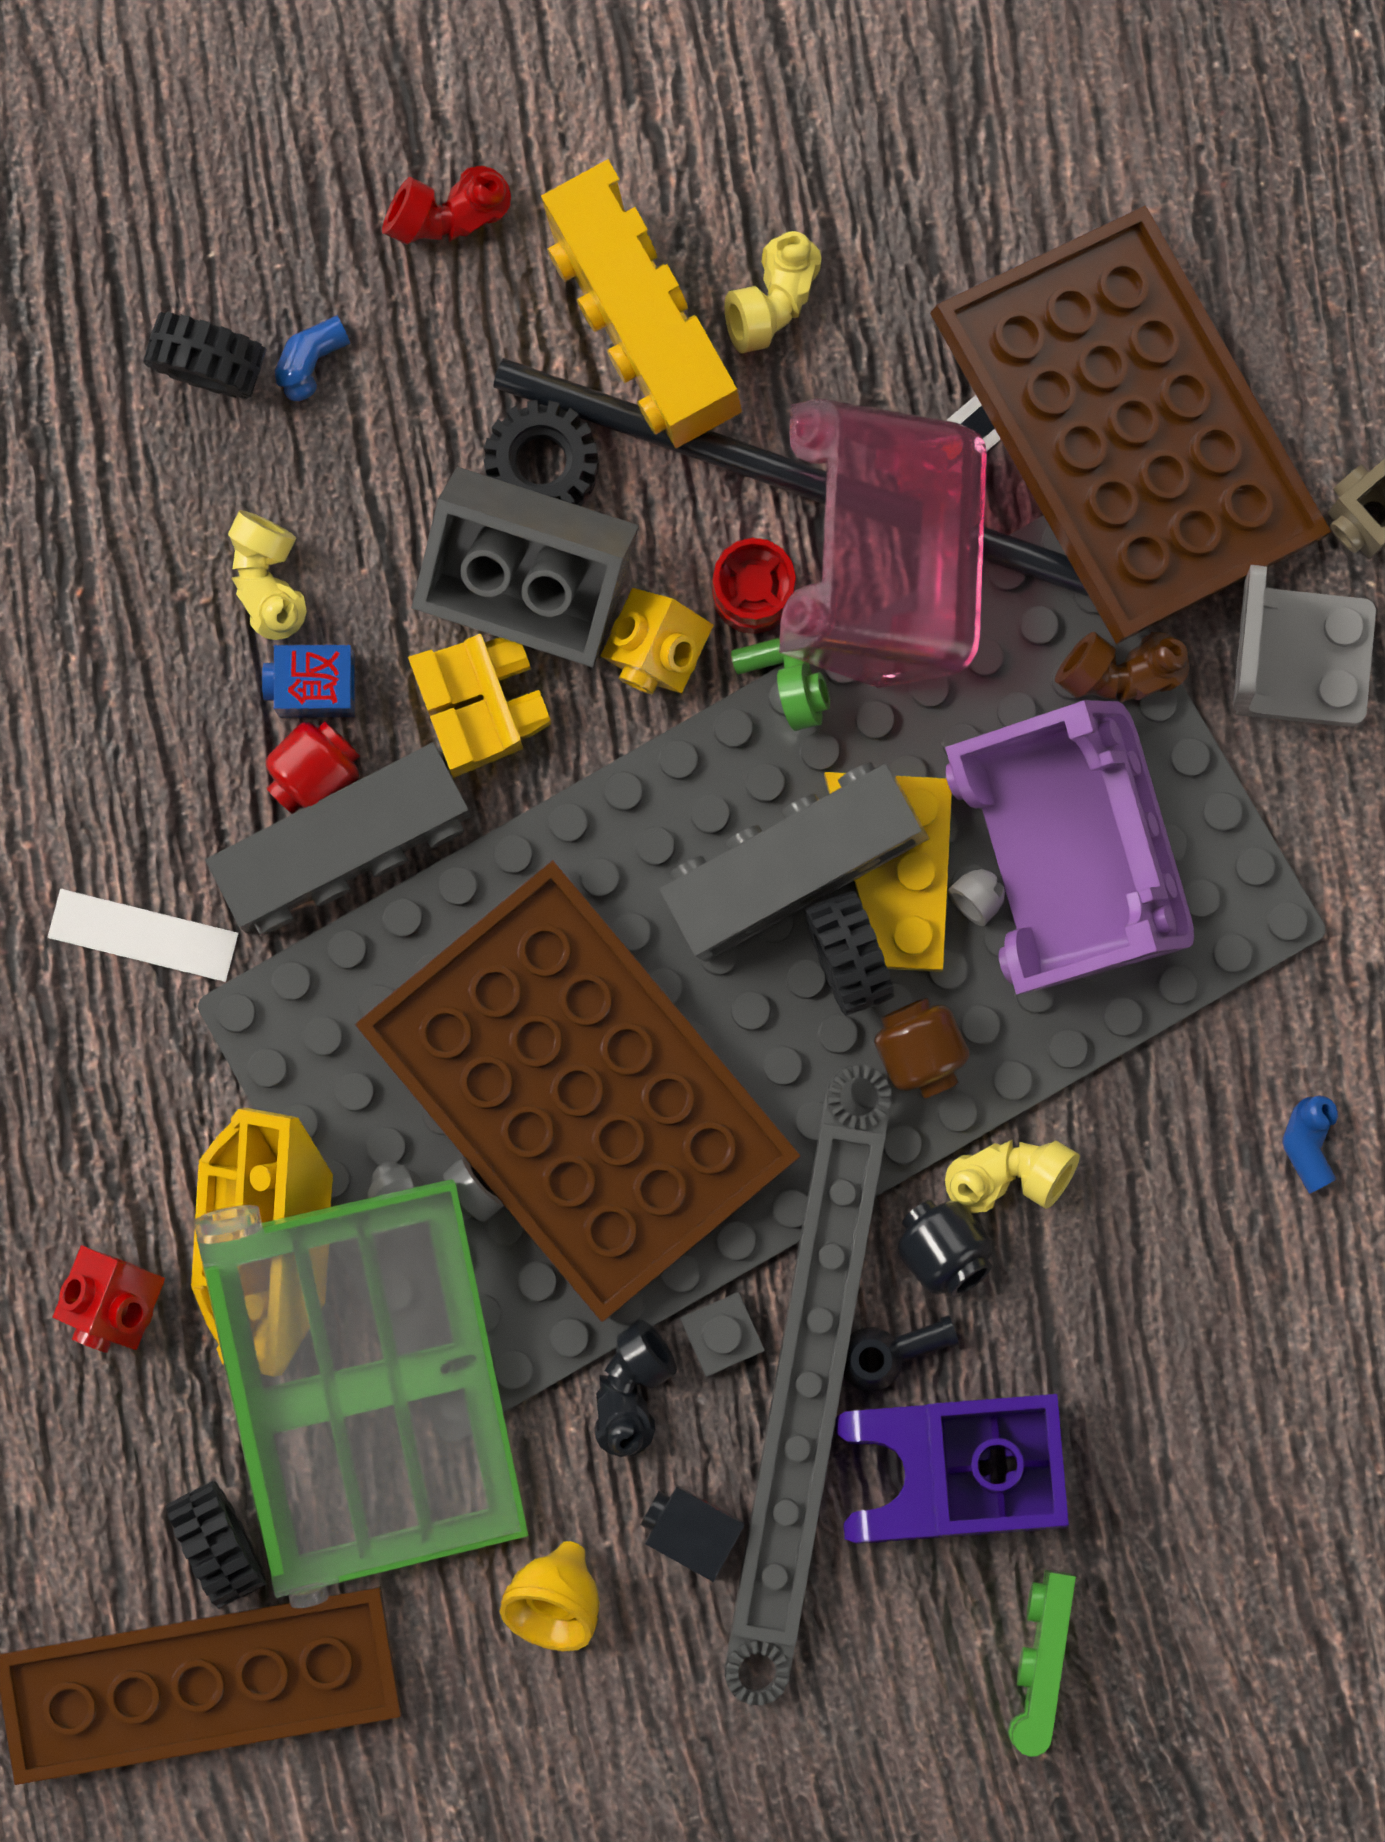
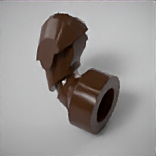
(1151, 667)

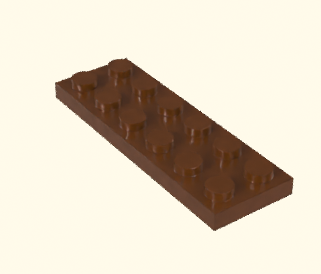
(197, 1686)

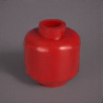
(310, 766)

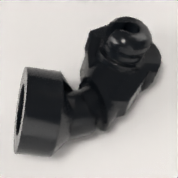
(623, 1415)

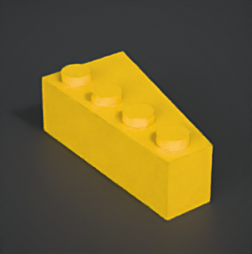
(638, 307)

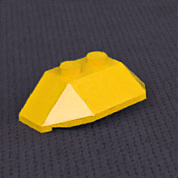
(260, 1163)

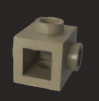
(1352, 523)

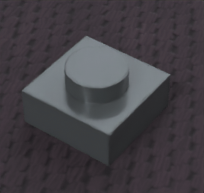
(722, 1334)

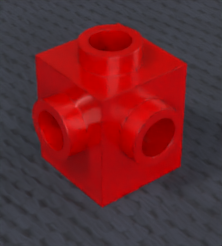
(107, 1300)

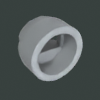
(978, 895)

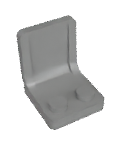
(1303, 655)

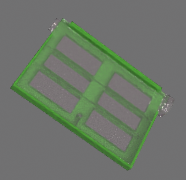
(361, 1386)

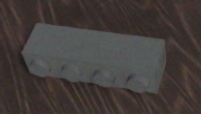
(338, 840)
(792, 862)

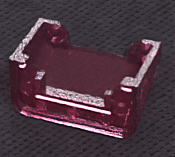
(896, 548)

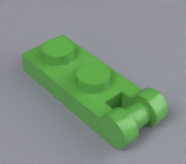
(1042, 1665)

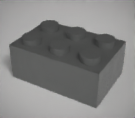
(524, 566)

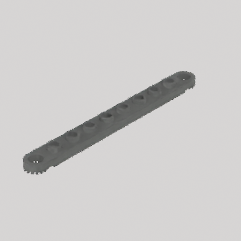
(807, 1385)

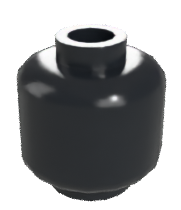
(945, 1247)

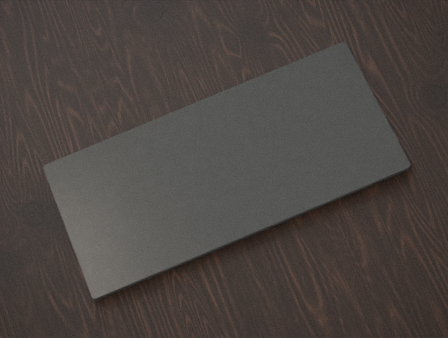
(768, 998)

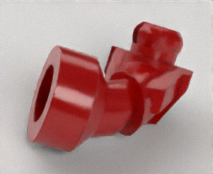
(475, 200)

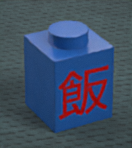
(311, 681)

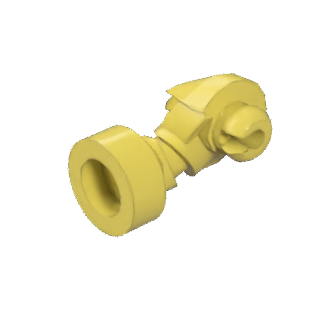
(789, 269)
(272, 604)
(986, 1175)

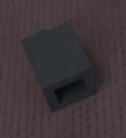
(691, 1531)

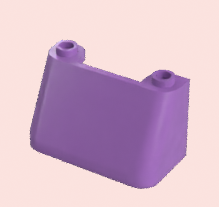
(1074, 843)

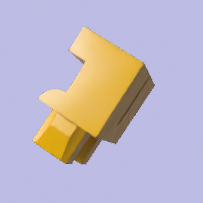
(469, 704)

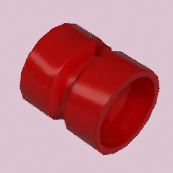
(752, 585)

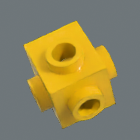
(656, 642)

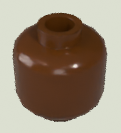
(921, 1047)

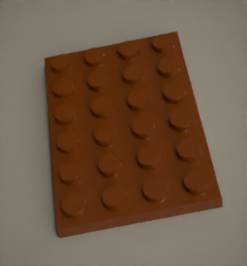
(1130, 423)
(577, 1091)

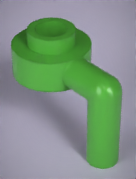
(800, 691)

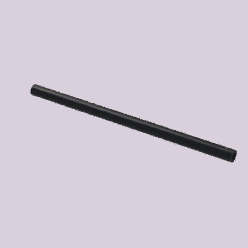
(753, 463)

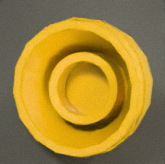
(553, 1600)

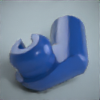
(301, 355)
(1305, 1138)

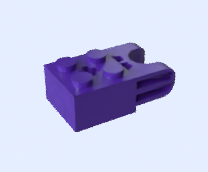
(942, 1462)

